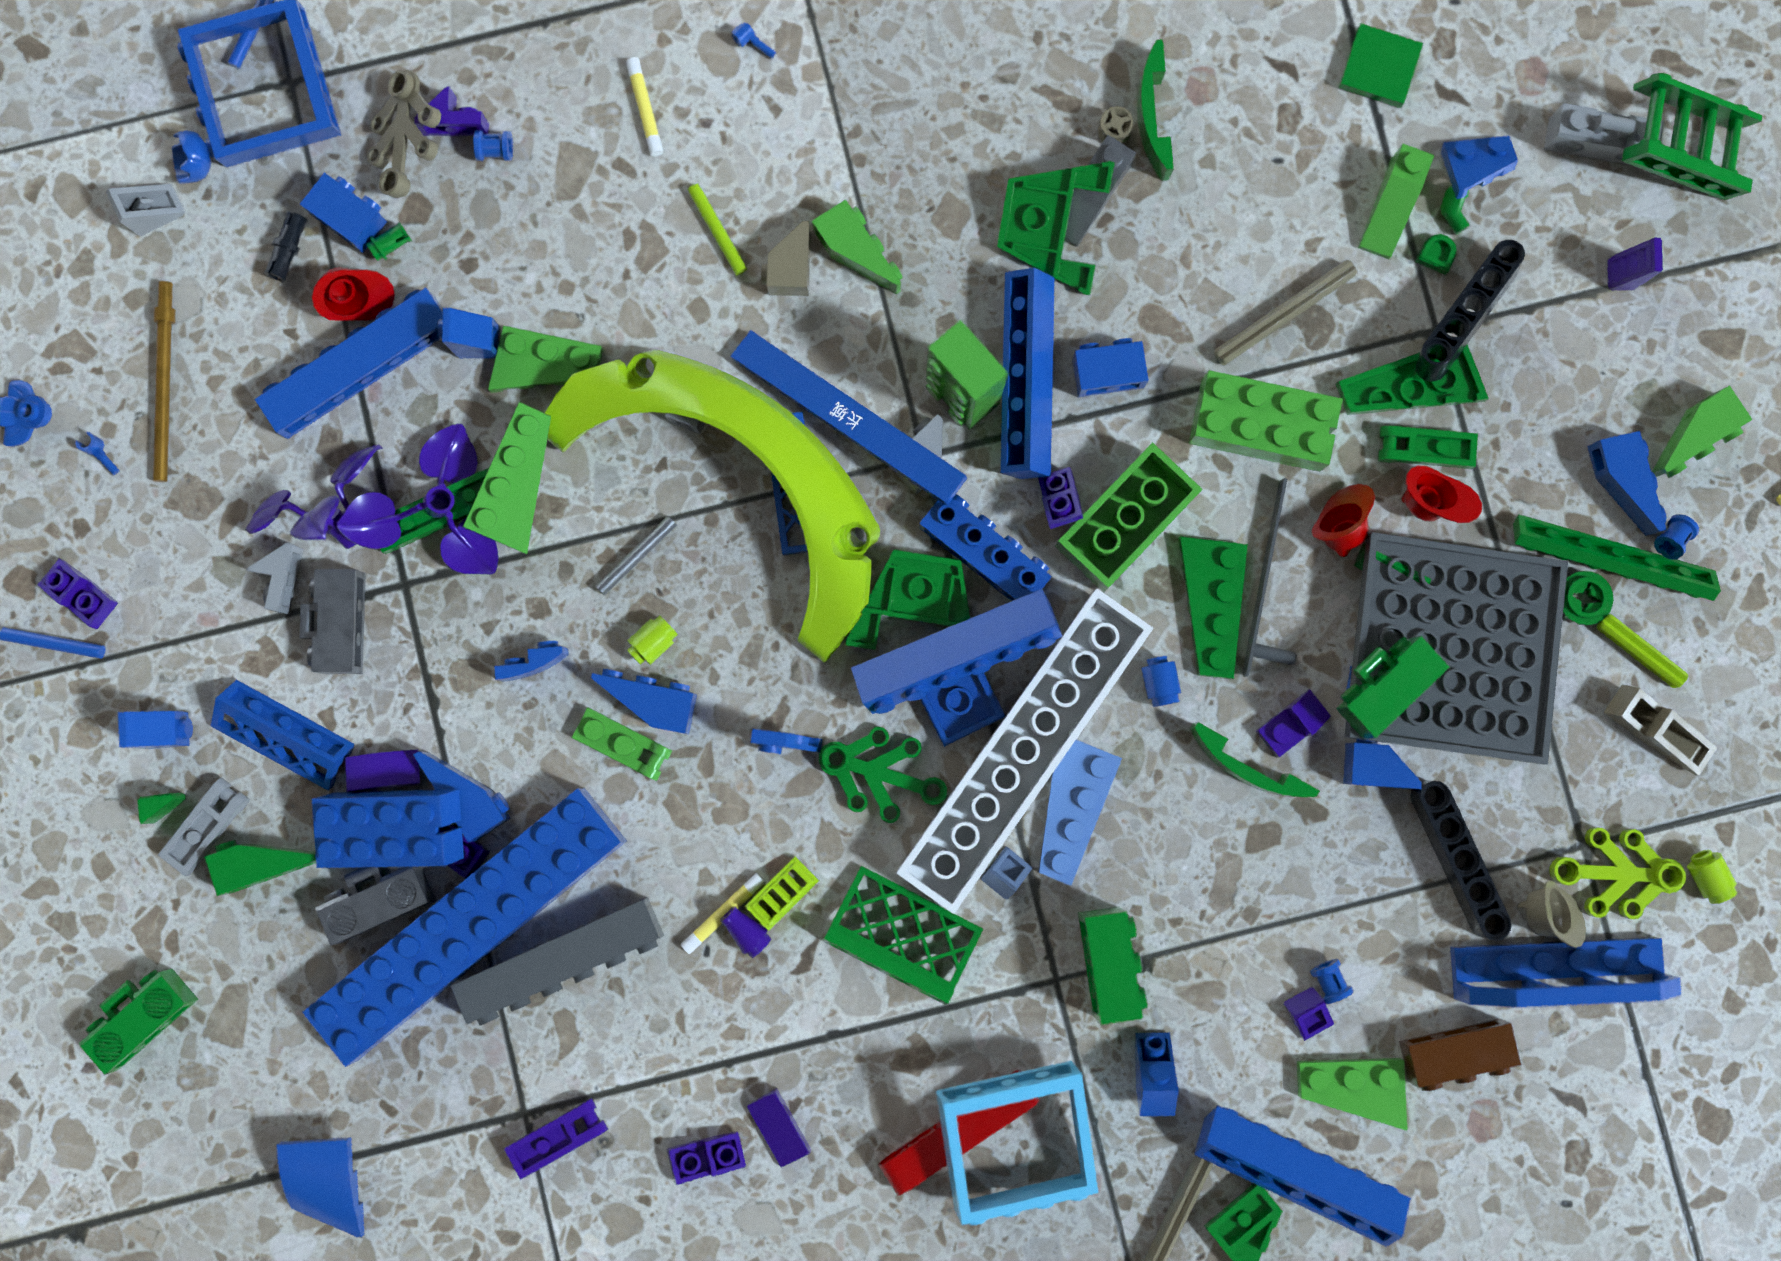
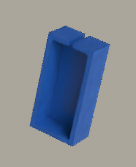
(387, 829)

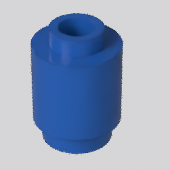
(1161, 681)

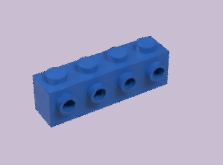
(984, 550)

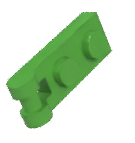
(620, 743)

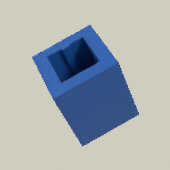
(469, 334)
(1155, 1074)

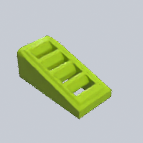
(760, 914)

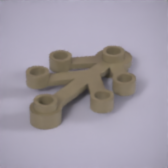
(404, 92)

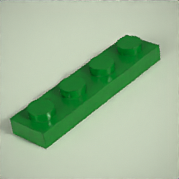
(422, 525)

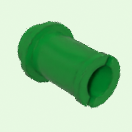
(388, 241)

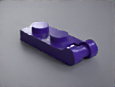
(554, 1139)

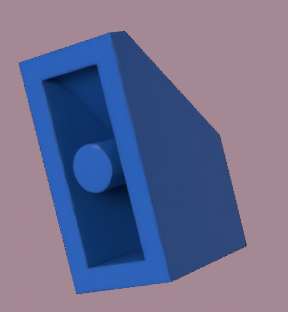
(154, 729)
(1376, 766)

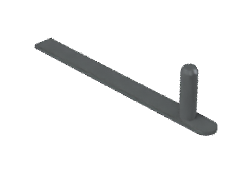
(1254, 649)

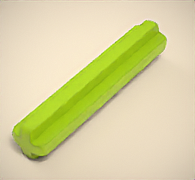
(1642, 651)

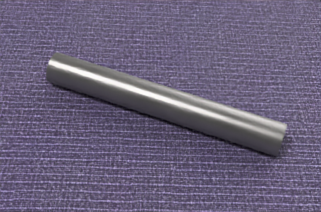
(636, 555)

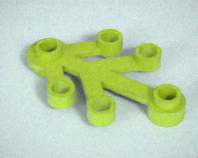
(1623, 873)

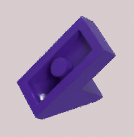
(454, 122)
(1293, 723)

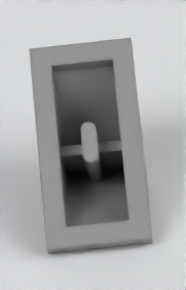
(145, 206)

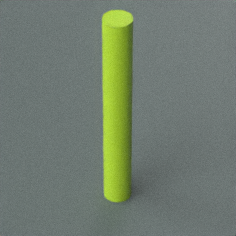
(717, 229)

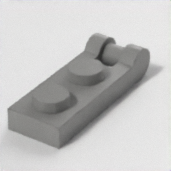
(203, 827)

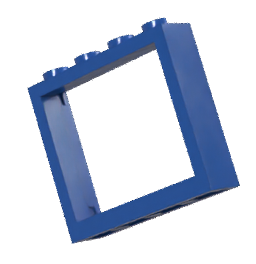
(321, 129)

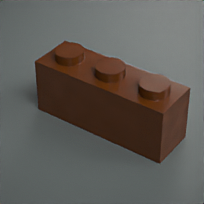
(1460, 1054)

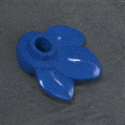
(22, 413)

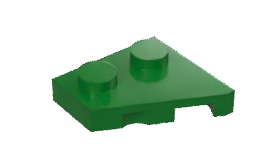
(1246, 1224)

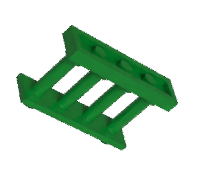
(1674, 161)

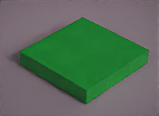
(1380, 65)

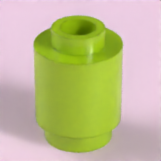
(651, 640)
(1712, 876)

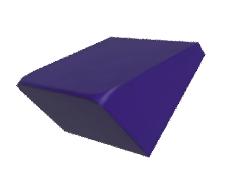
(1309, 1013)

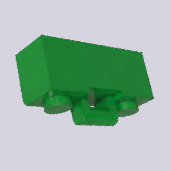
(1391, 691)
(126, 1032)

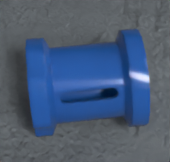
(493, 145)
(1678, 533)
(1332, 981)

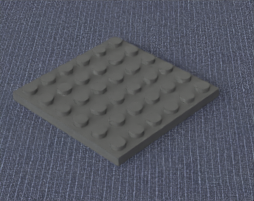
(1492, 624)

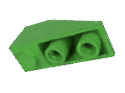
(850, 244)
(1701, 426)

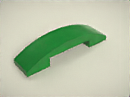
(1156, 148)
(1213, 744)

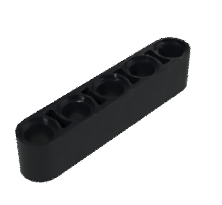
(1474, 297)
(1474, 869)

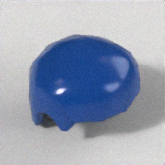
(190, 157)

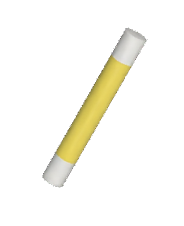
(644, 106)
(713, 921)

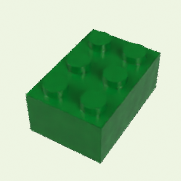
(1112, 965)

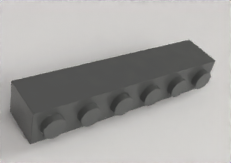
(556, 961)

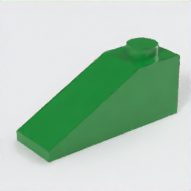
(246, 865)

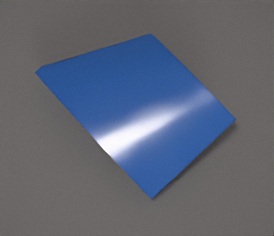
(322, 1182)

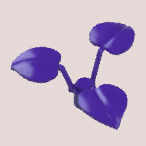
(446, 456)
(325, 515)

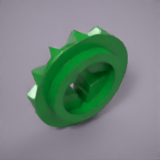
(1597, 589)

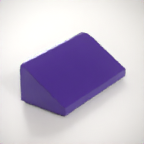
(779, 1128)

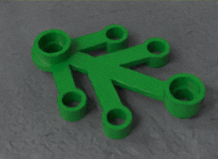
(876, 772)

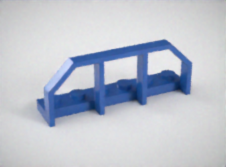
(1560, 960)

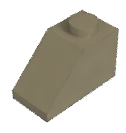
(789, 264)

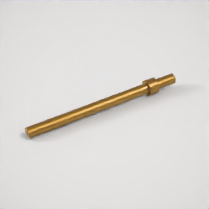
(164, 317)

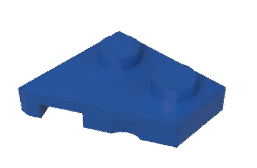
(1477, 162)
(774, 741)

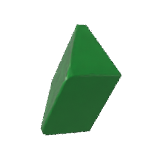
(157, 806)

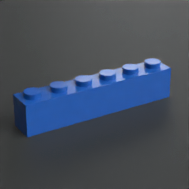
(352, 364)
(1029, 382)
(957, 652)
(1303, 1176)

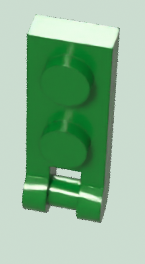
(1429, 447)

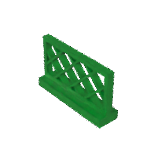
(889, 962)

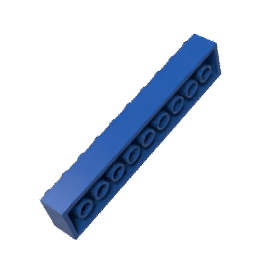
(464, 926)

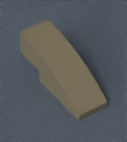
(1660, 728)

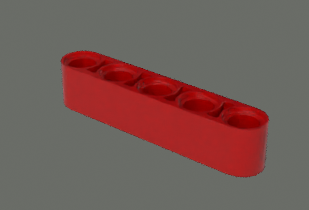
(926, 1152)

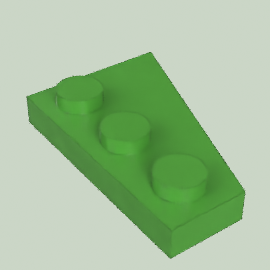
(1358, 1087)

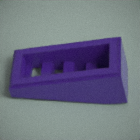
(1635, 265)

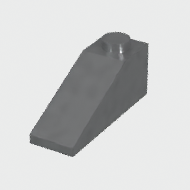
(1088, 204)

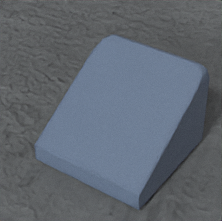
(1006, 873)

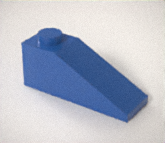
(479, 805)

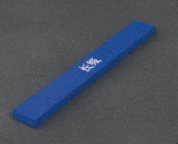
(849, 418)

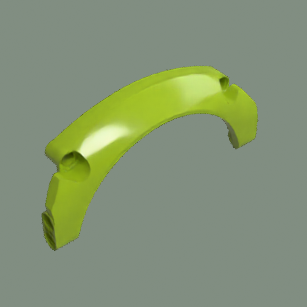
(807, 471)

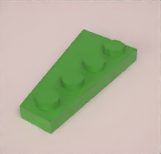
(511, 485)

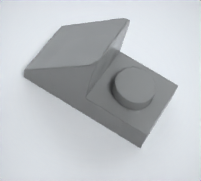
(283, 569)

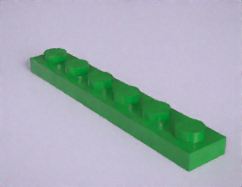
(1615, 557)

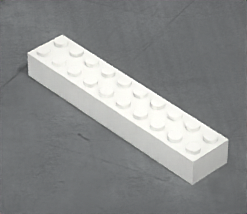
(1024, 751)

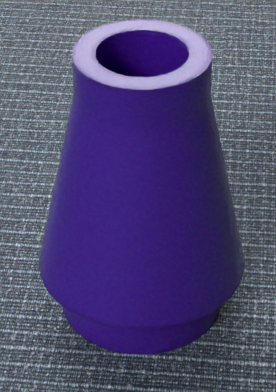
(746, 932)

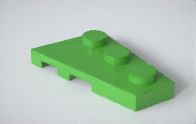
(539, 359)

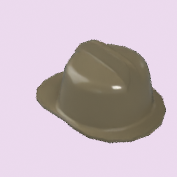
(1554, 914)

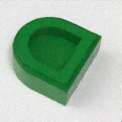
(1437, 253)

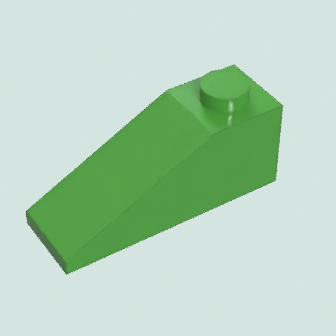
(1395, 200)

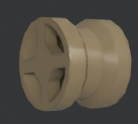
(1118, 119)

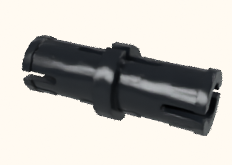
(285, 246)

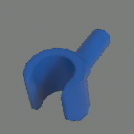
(744, 33)
(96, 449)

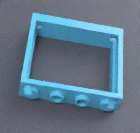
(1008, 1090)

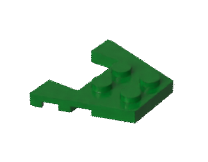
(1038, 218)
(913, 589)

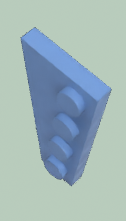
(1073, 808)

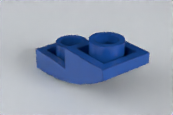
(539, 660)

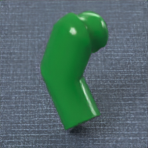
(1451, 211)

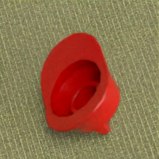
(352, 294)
(1438, 496)
(1344, 518)

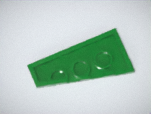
(1400, 388)
(1214, 591)

